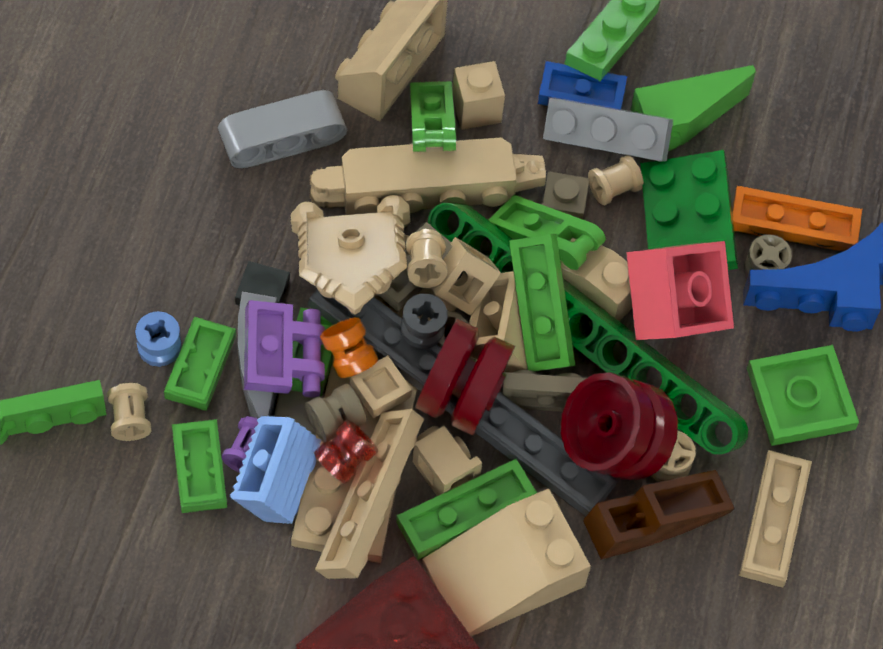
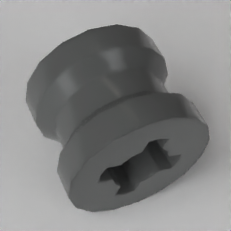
(421, 332)

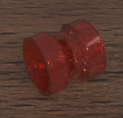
(345, 451)

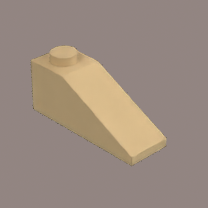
(603, 280)

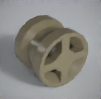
(769, 250)

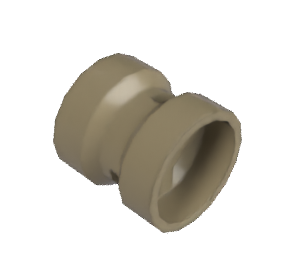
(332, 411)

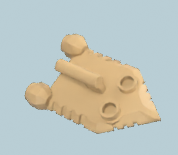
(352, 253)

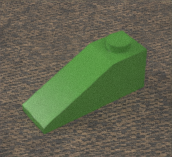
(694, 100)

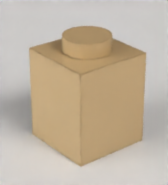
(478, 95)

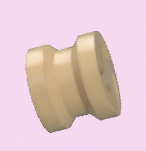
(684, 454)

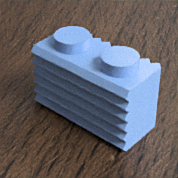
(276, 469)

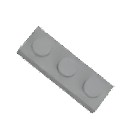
(608, 129)

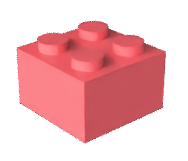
(680, 290)

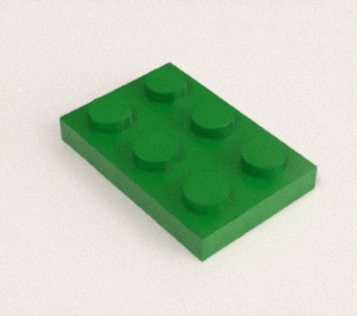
(689, 202)

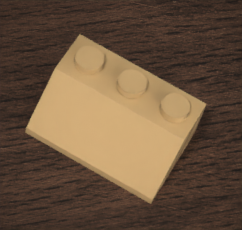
(391, 55)

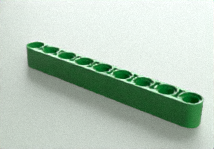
(605, 334)

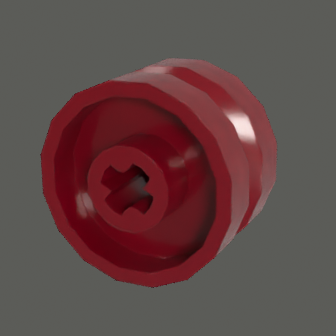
(470, 379)
(619, 426)

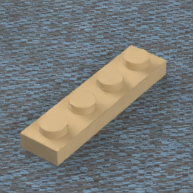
(369, 496)

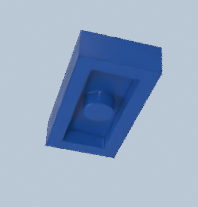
(570, 84)

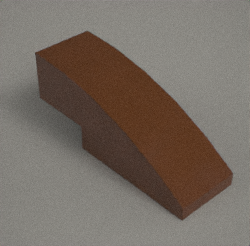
(657, 513)

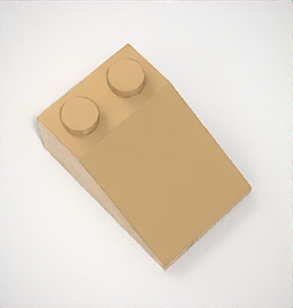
(509, 564)

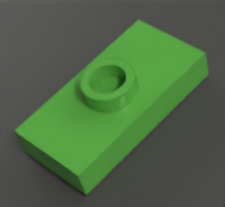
(200, 363)
(199, 466)

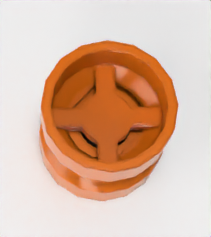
(349, 347)

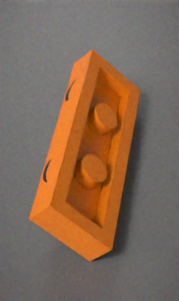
(795, 219)

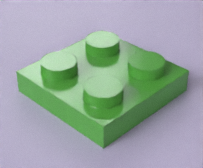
(802, 395)

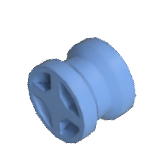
(161, 349)

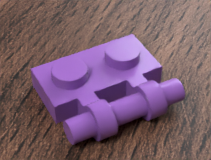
(269, 349)

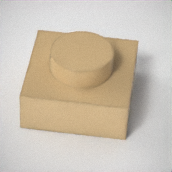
(381, 387)

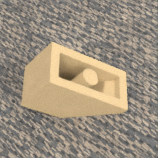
(500, 317)

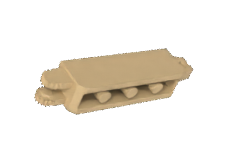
(472, 175)

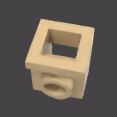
(477, 278)
(444, 460)

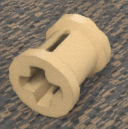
(615, 180)
(426, 265)
(129, 412)

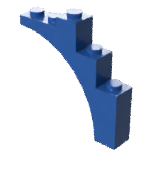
(839, 284)

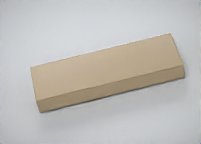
(775, 519)

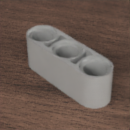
(282, 129)

